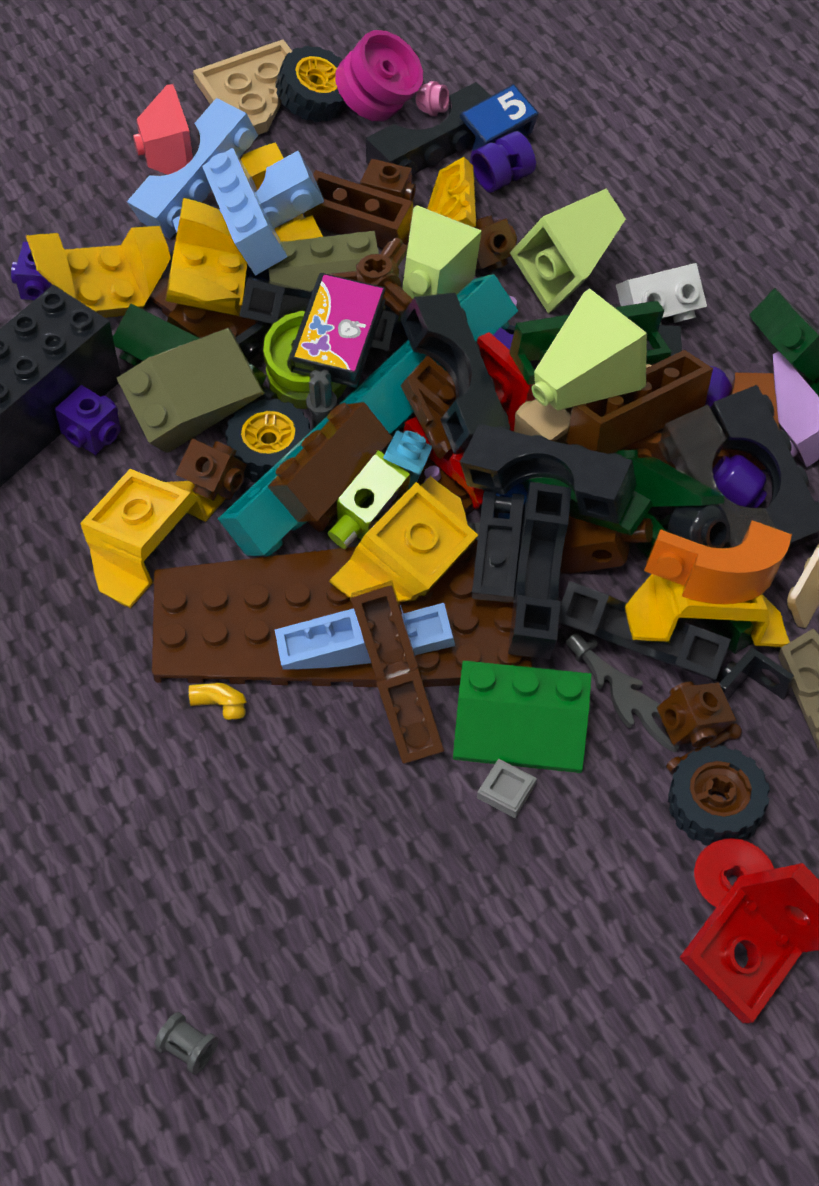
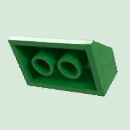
(522, 716)

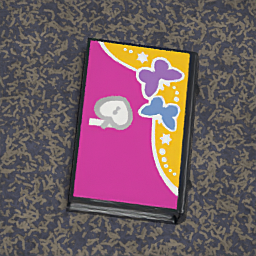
(337, 329)

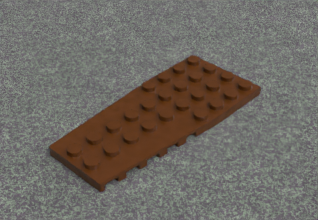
(225, 616)

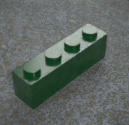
(146, 335)

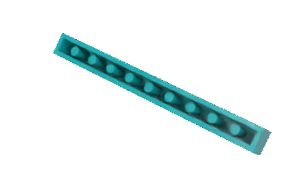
(258, 516)

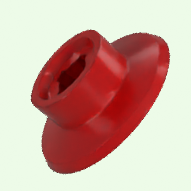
(725, 859)

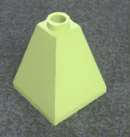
(592, 357)

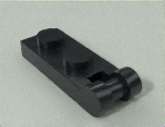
(498, 548)

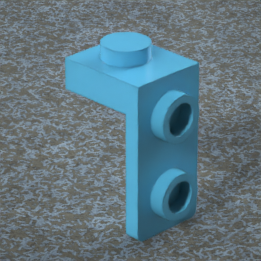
(409, 452)

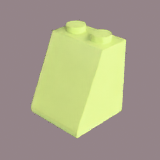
(567, 246)
(439, 254)

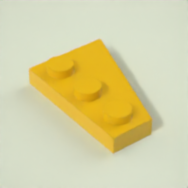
(455, 193)

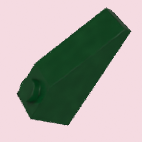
(789, 332)
(668, 485)

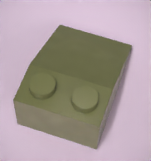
(189, 388)

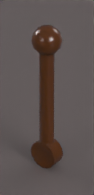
(732, 732)

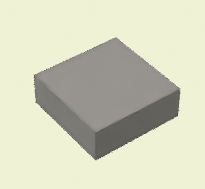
(506, 788)

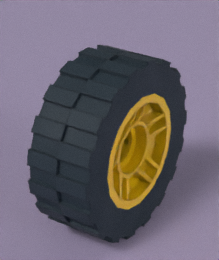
(309, 85)
(265, 434)

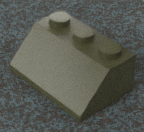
(321, 255)

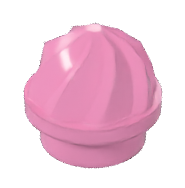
(433, 98)

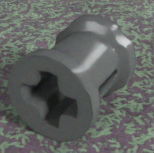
(186, 1043)

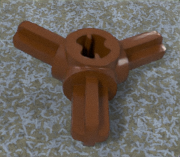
(384, 272)

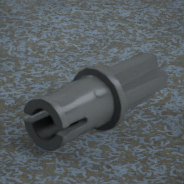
(321, 397)

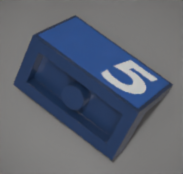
(500, 116)

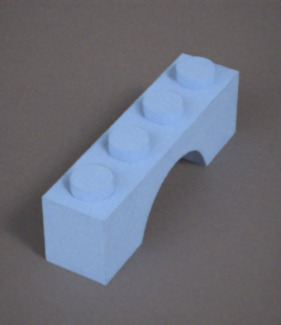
(286, 190)
(161, 197)
(243, 212)

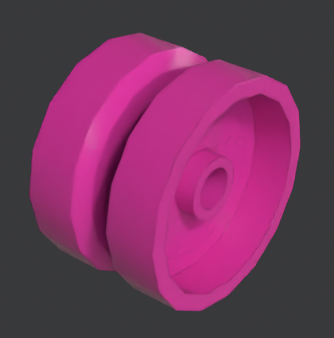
(379, 75)

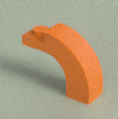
(721, 573)

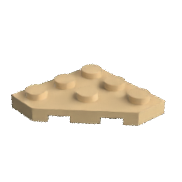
(247, 82)

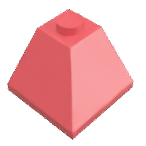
(164, 133)

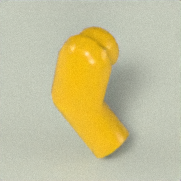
(219, 694)

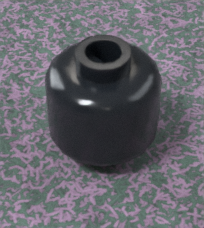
(700, 524)

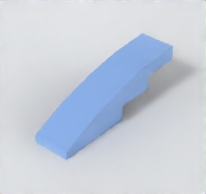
(339, 642)

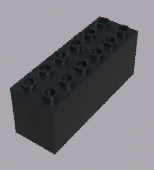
(42, 361)

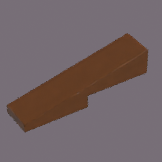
(397, 672)

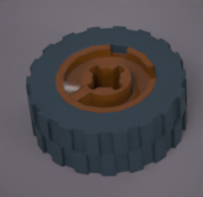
(712, 817)

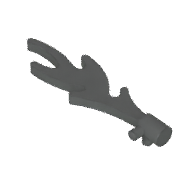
(623, 697)

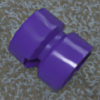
(503, 161)

